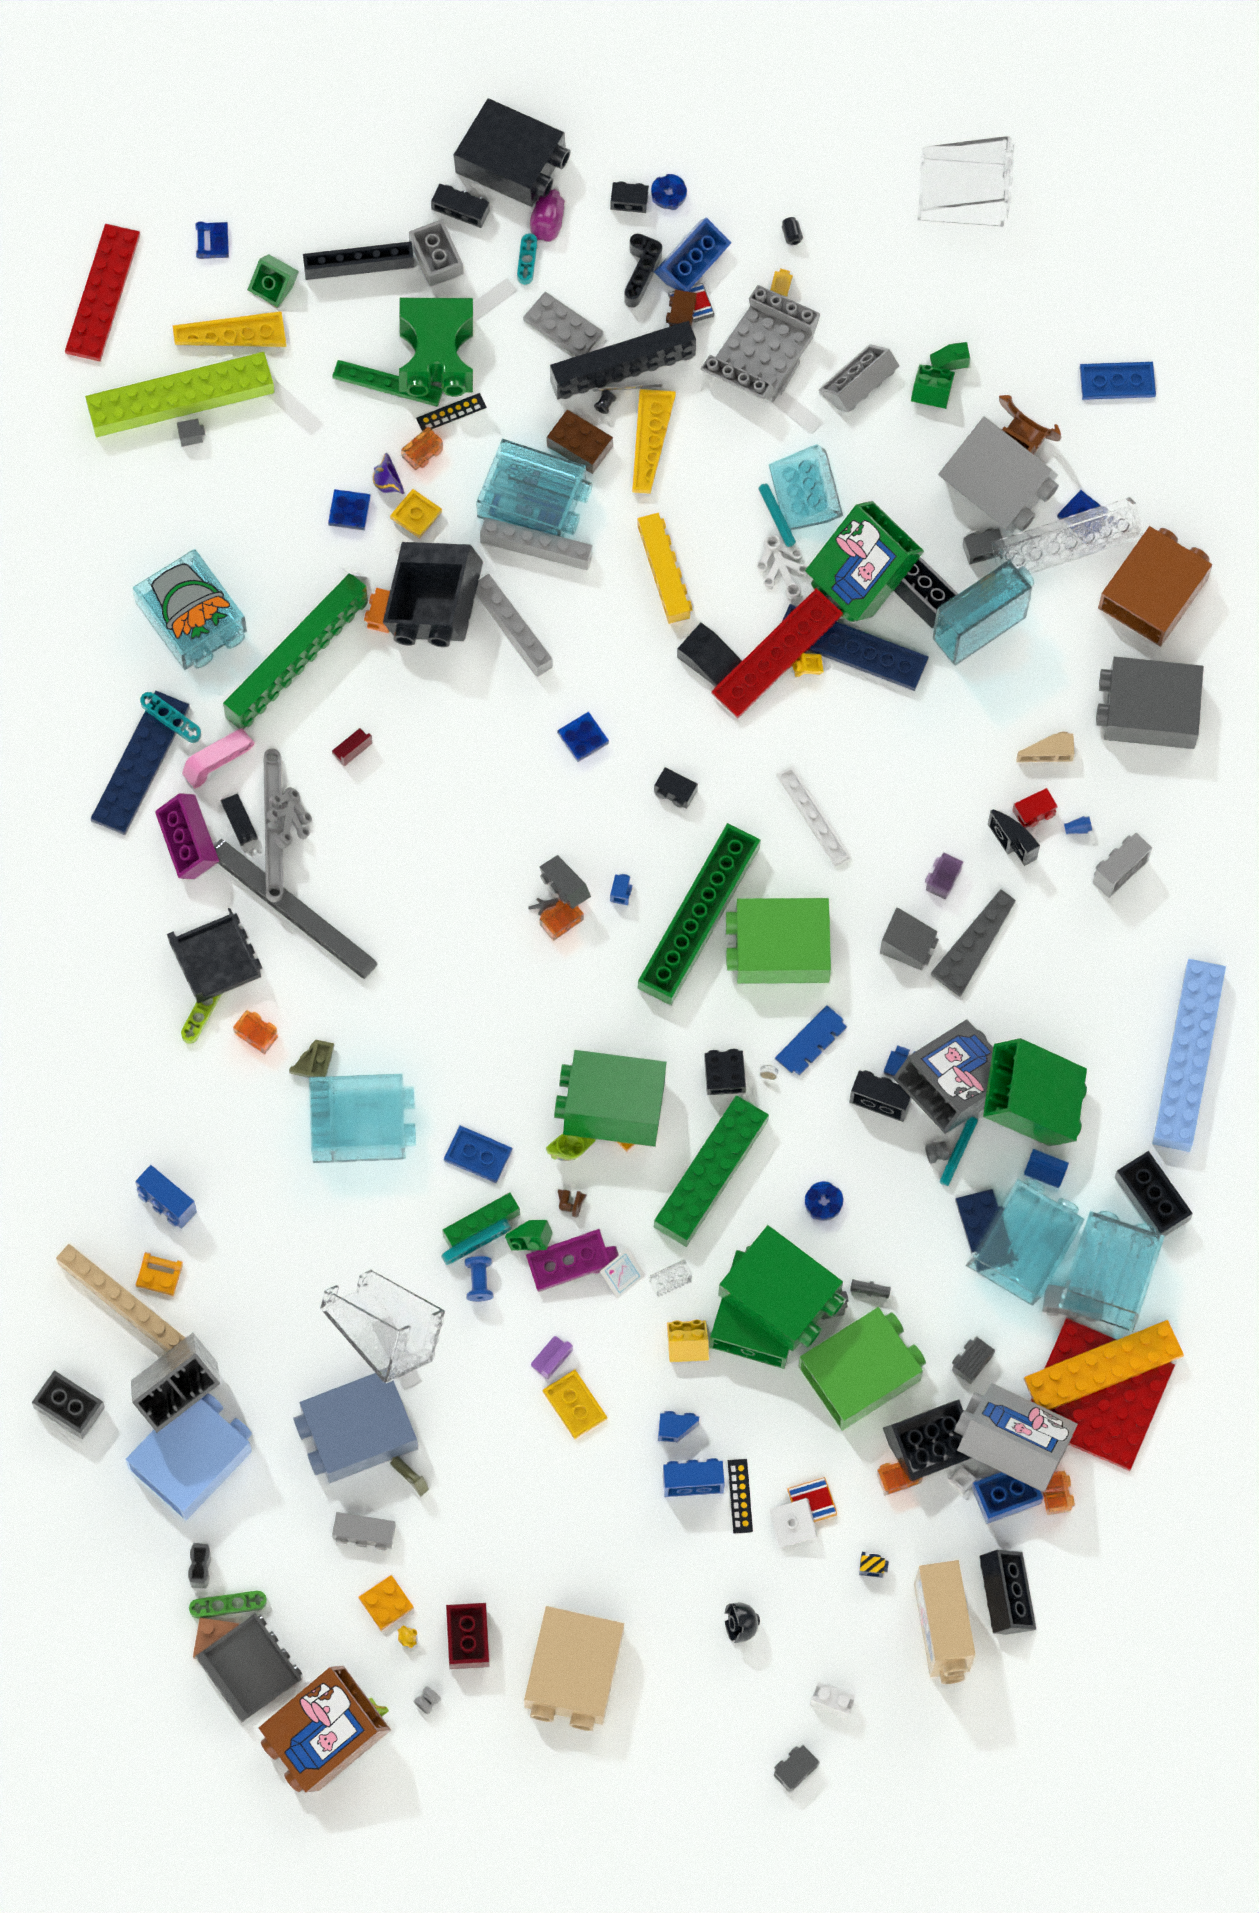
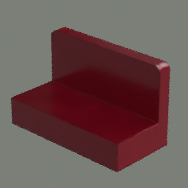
(352, 746)

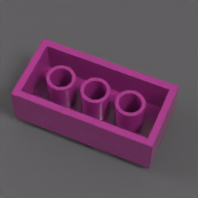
(186, 836)

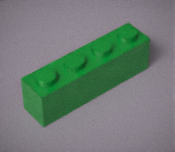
(500, 1209)

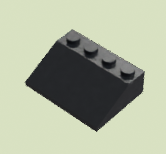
(927, 1440)

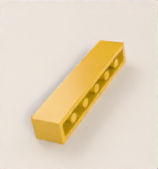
(663, 567)

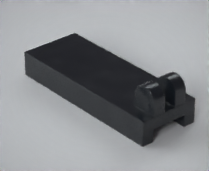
(239, 819)

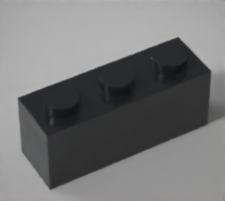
(460, 205)

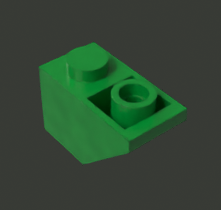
(530, 1236)

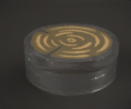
(768, 1072)

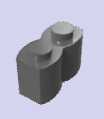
(200, 1562)

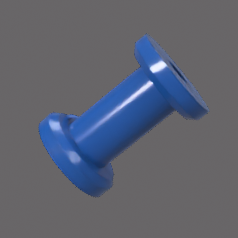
(479, 1278)

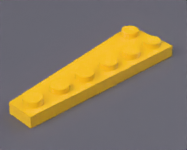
(249, 330)
(652, 424)

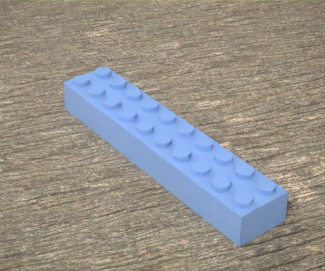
(1189, 1055)

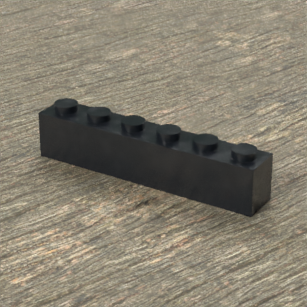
(358, 260)

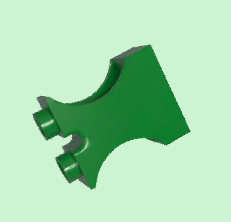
(436, 333)

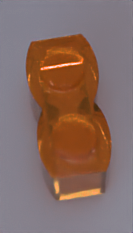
(1057, 1495)

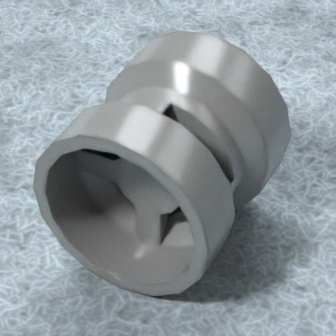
(427, 1700)

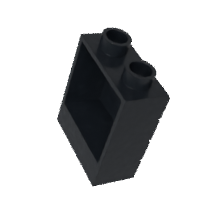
(432, 593)

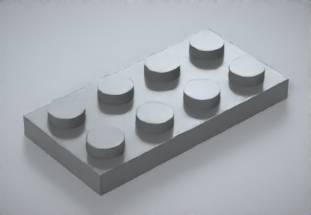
(562, 325)

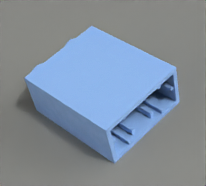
(191, 1456)

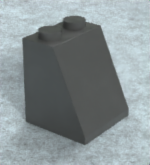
(908, 940)

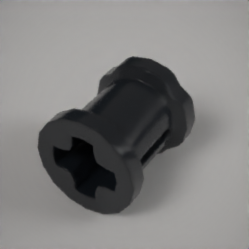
(606, 396)

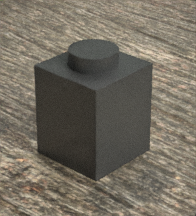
(190, 432)

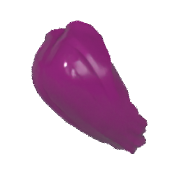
(547, 216)

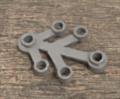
(292, 799)

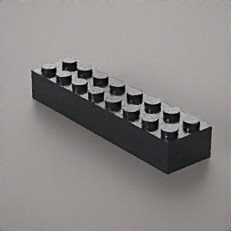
(623, 360)

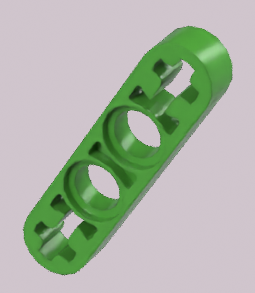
(227, 1601)

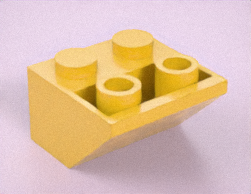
(687, 1341)

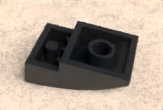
(1013, 837)

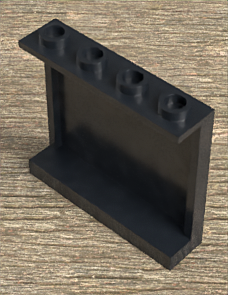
(215, 957)

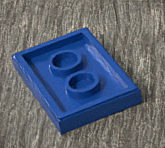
(478, 1154)

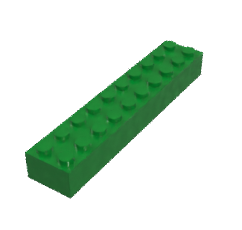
(295, 652)
(699, 914)

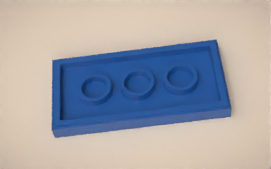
(1117, 380)

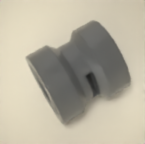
(939, 1152)

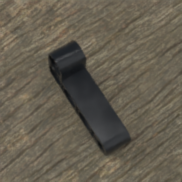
(640, 272)

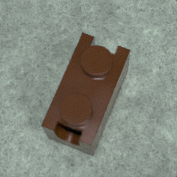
(682, 307)

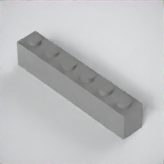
(536, 543)
(513, 625)

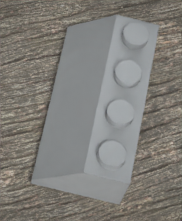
(859, 377)

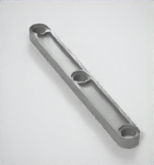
(273, 853)

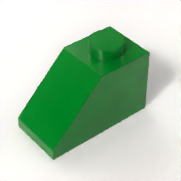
(951, 357)

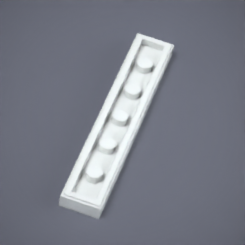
(813, 816)

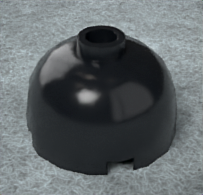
(741, 1622)

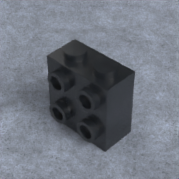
(724, 1072)

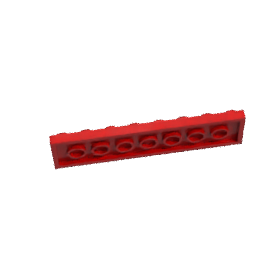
(102, 292)
(776, 653)

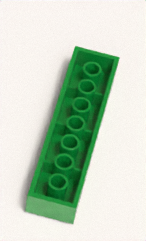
(711, 1171)

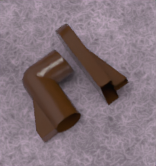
(575, 1208)

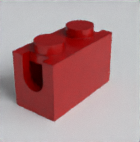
(1035, 808)

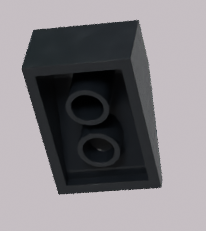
(707, 654)

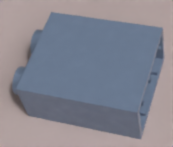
(355, 1427)

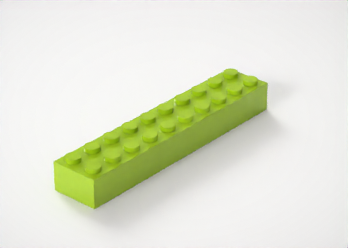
(179, 394)

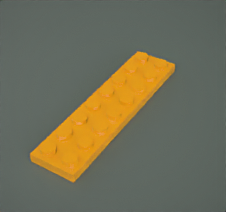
(1104, 1366)

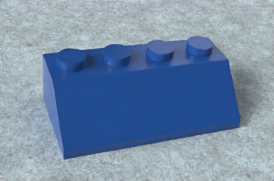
(693, 256)

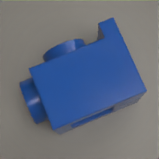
(621, 889)

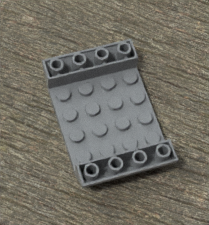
(764, 344)

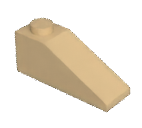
(1054, 748)

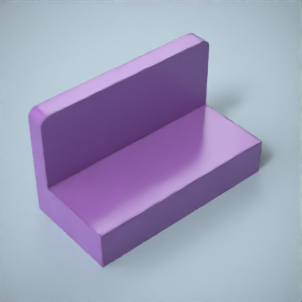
(552, 1357)

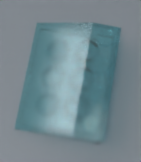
(806, 488)

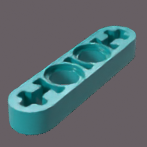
(170, 717)
(476, 1241)

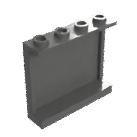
(249, 1667)

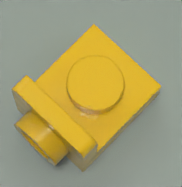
(781, 282)
(808, 665)

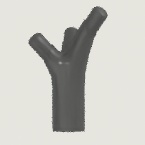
(543, 904)

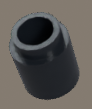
(792, 231)

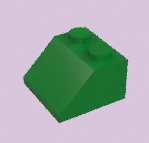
(272, 280)

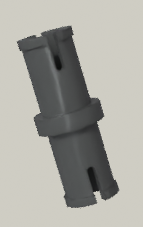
(870, 1288)

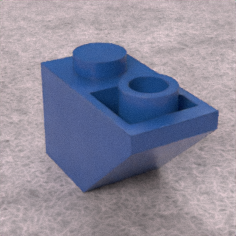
(675, 1427)

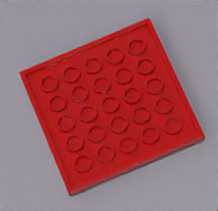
(1114, 1418)

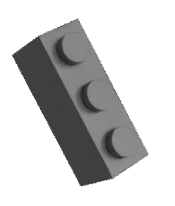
(564, 882)

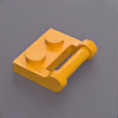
(158, 1280)

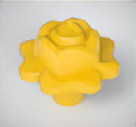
(407, 1636)

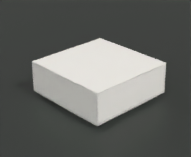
(962, 1480)

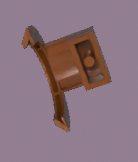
(1024, 429)

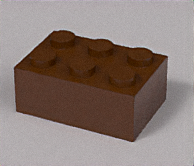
(579, 441)

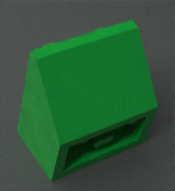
(932, 386)

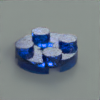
(668, 182)
(820, 1211)

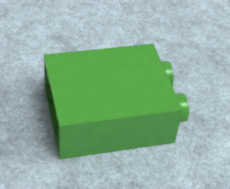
(780, 940)
(862, 1367)

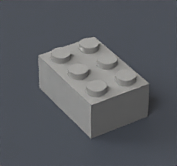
(436, 252)
(1122, 864)

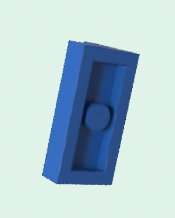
(1046, 1168)

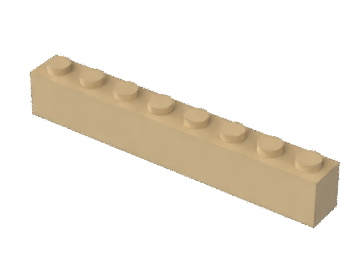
(118, 1298)

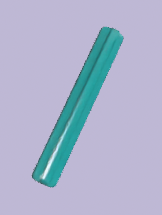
(777, 515)
(958, 1151)

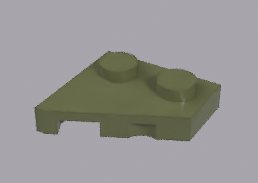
(314, 1061)

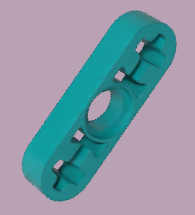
(523, 252)

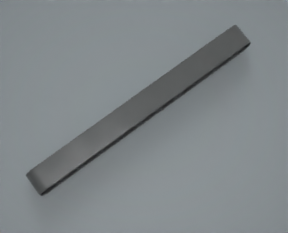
(296, 911)

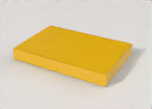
(574, 1404)

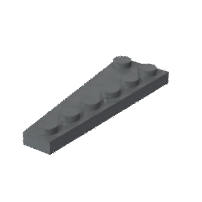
(966, 954)

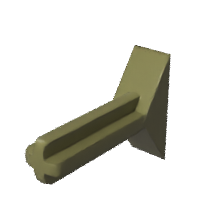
(416, 1481)

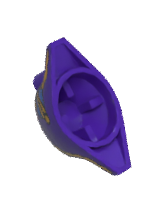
(386, 477)

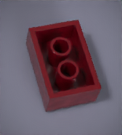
(467, 1636)

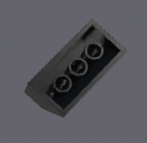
(1007, 1592)

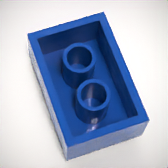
(165, 1197)
(693, 1478)
(1004, 1496)

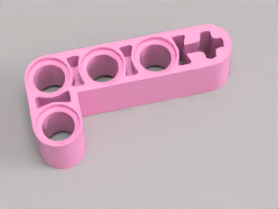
(216, 755)

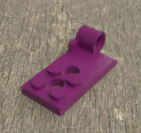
(589, 1257)

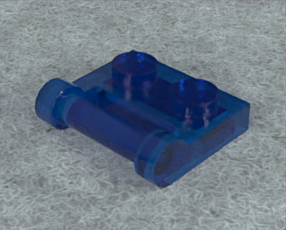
(218, 240)

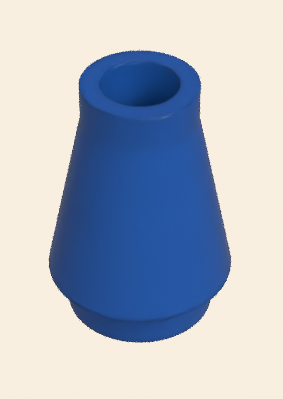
(1078, 826)

